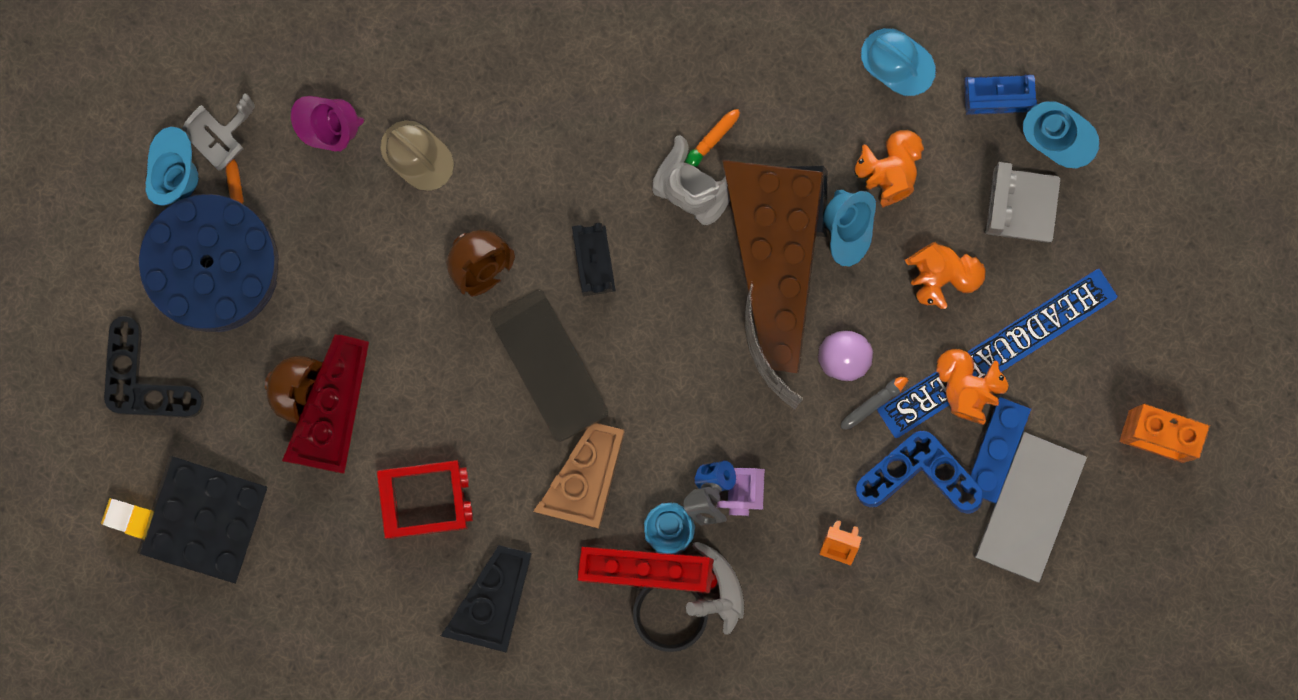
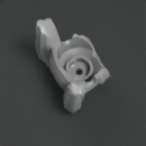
(690, 187)

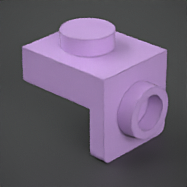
(746, 493)

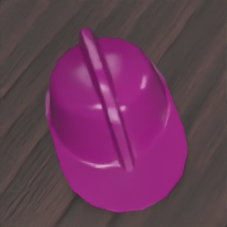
(325, 122)

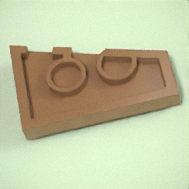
(585, 480)

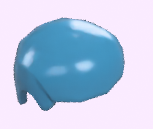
(669, 528)

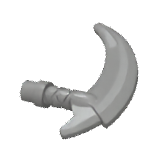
(731, 602)

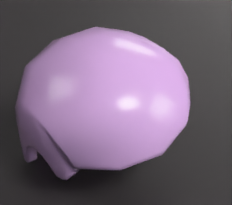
(845, 355)

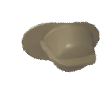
(417, 155)

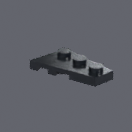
(493, 602)

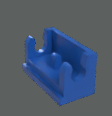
(1000, 94)

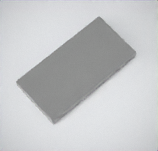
(1030, 507)

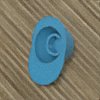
(898, 62)
(1061, 134)
(170, 169)
(851, 225)

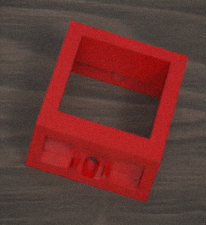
(389, 502)

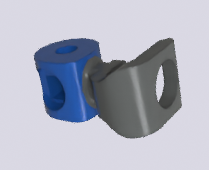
(710, 480)

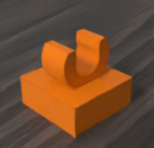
(841, 544)

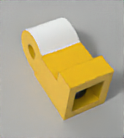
(126, 517)

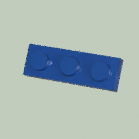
(998, 448)

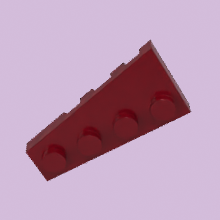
(330, 411)

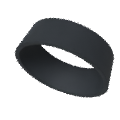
(662, 647)

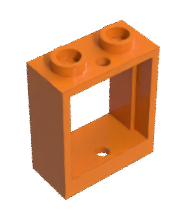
(1153, 432)

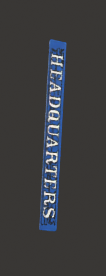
(1005, 346)

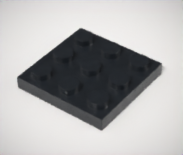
(202, 519)

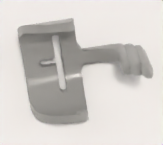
(202, 139)

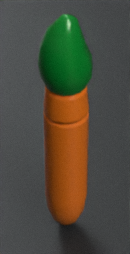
(711, 139)

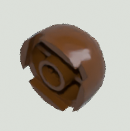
(477, 260)
(290, 386)

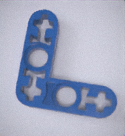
(928, 464)

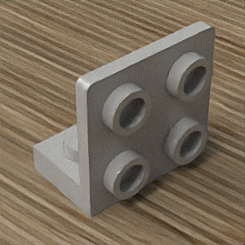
(1022, 204)

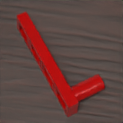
(646, 569)

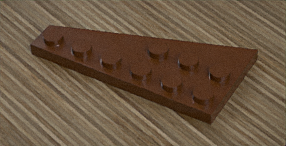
(776, 235)

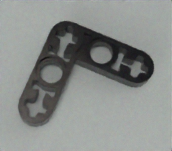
(138, 392)

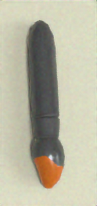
(892, 389)

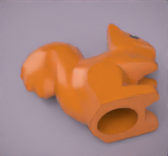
(895, 173)
(942, 265)
(967, 392)

